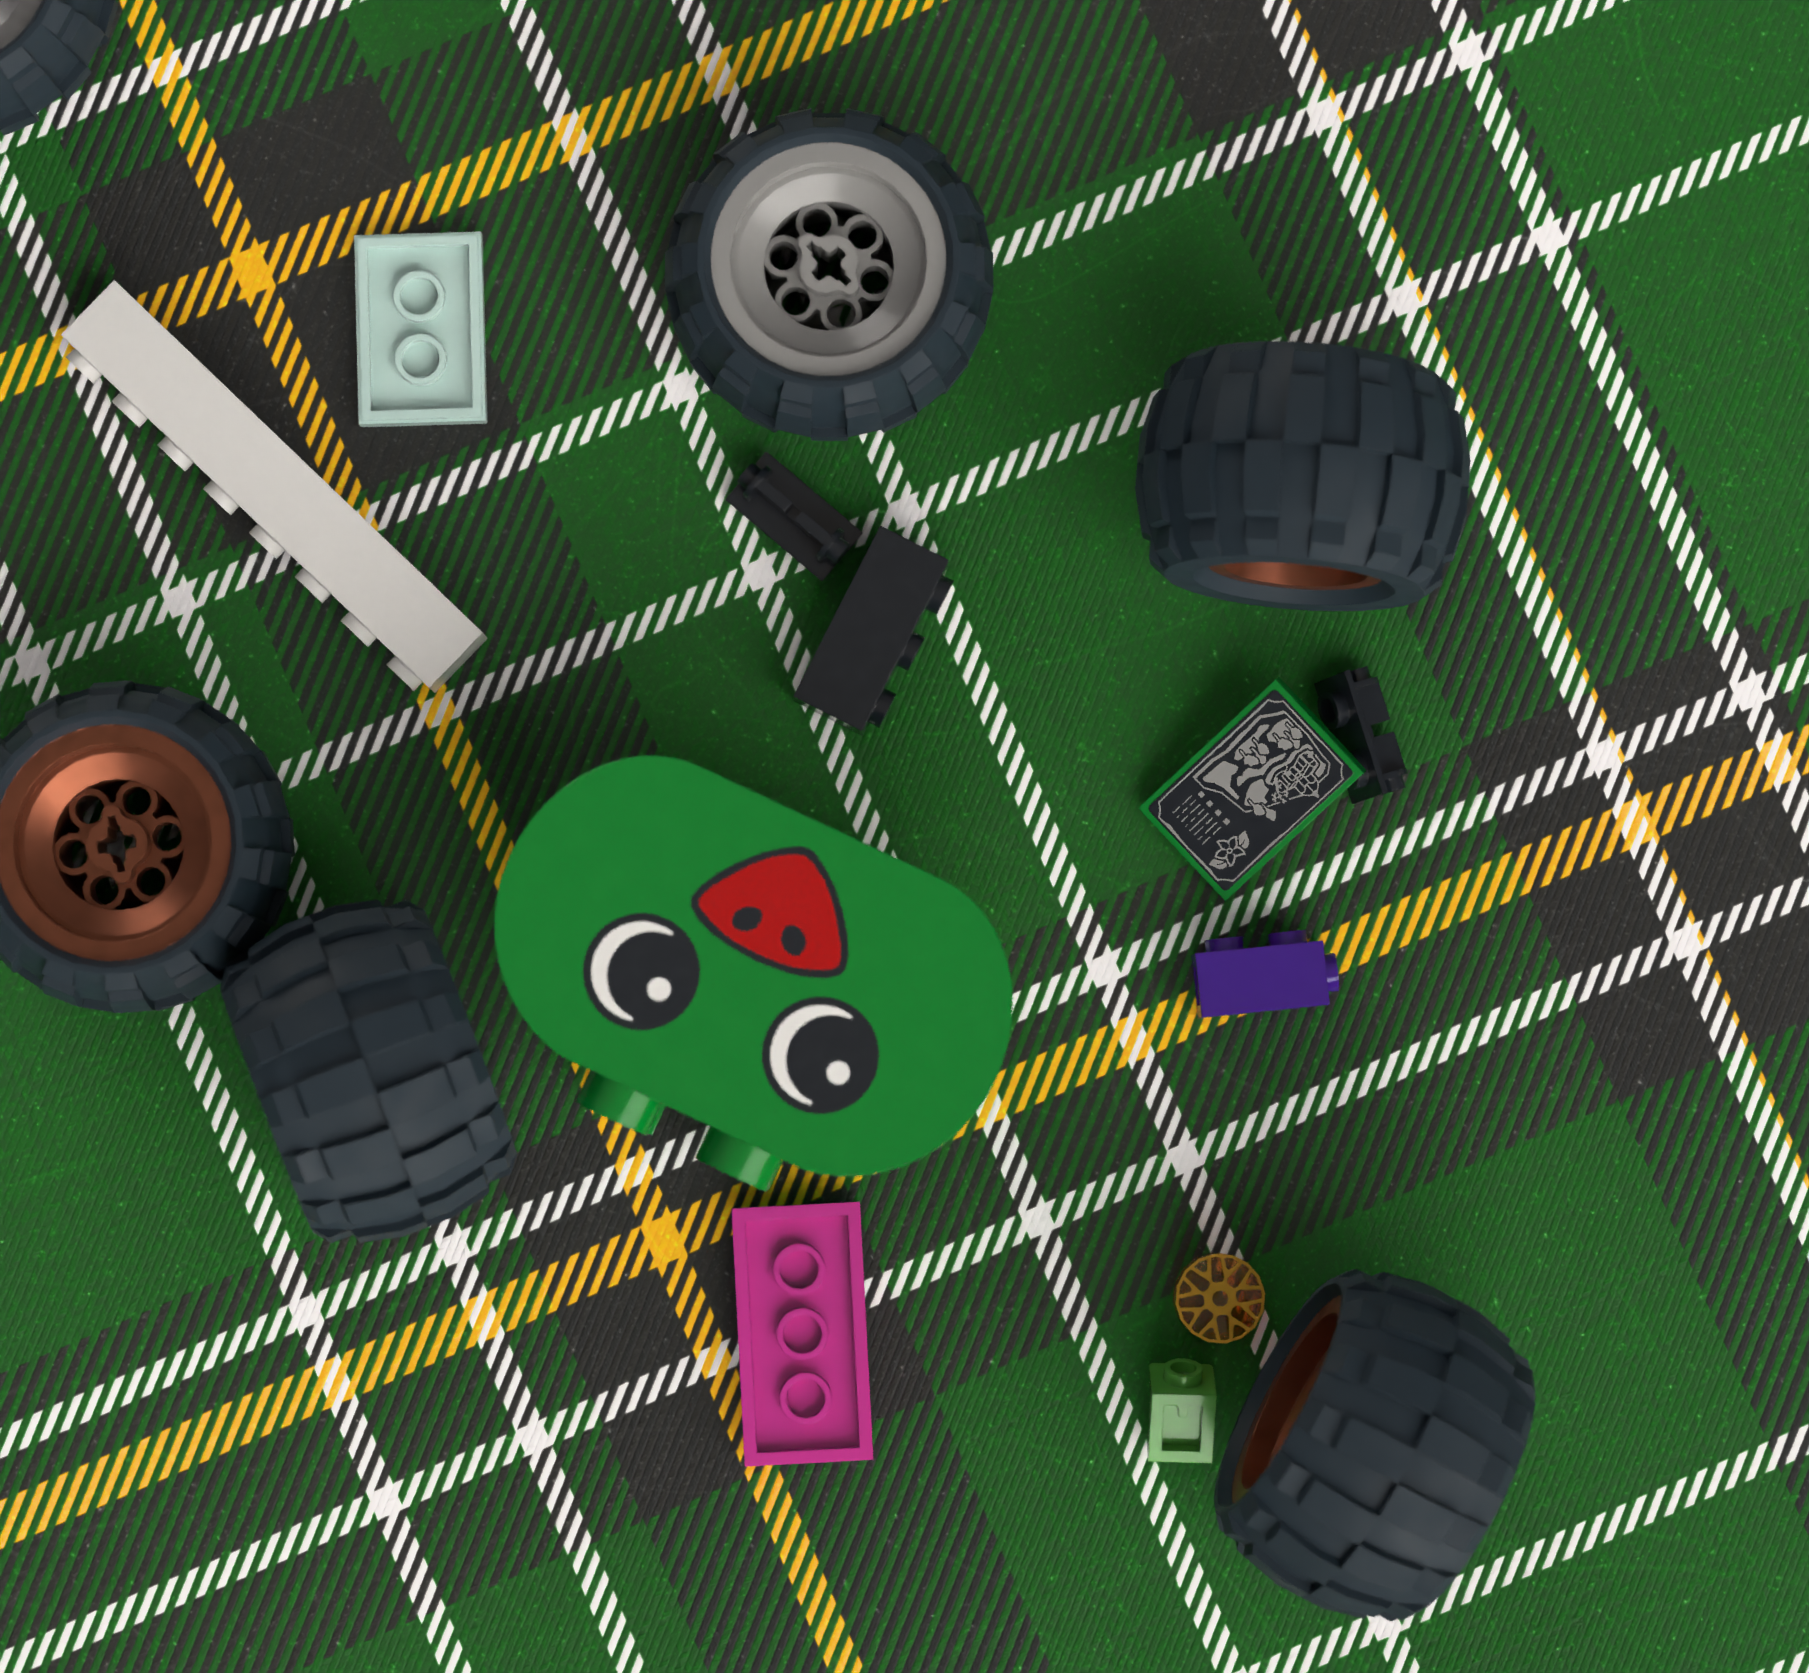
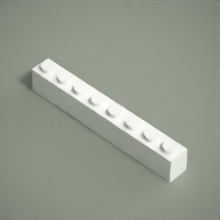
(274, 487)

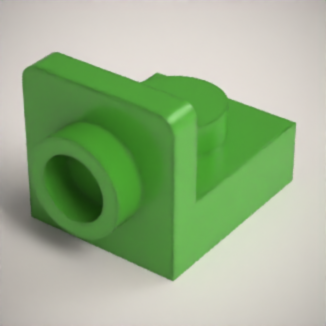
(1181, 1412)

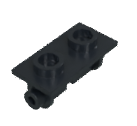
(793, 516)
(1348, 708)

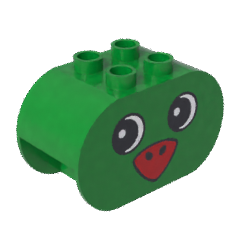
(750, 973)

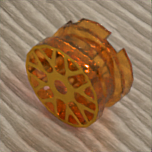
(1218, 1297)

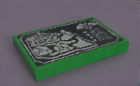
(1252, 788)

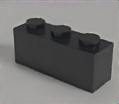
(874, 632)

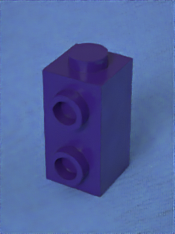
(1263, 978)

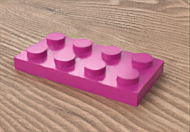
(802, 1334)

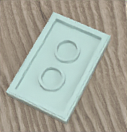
(420, 329)

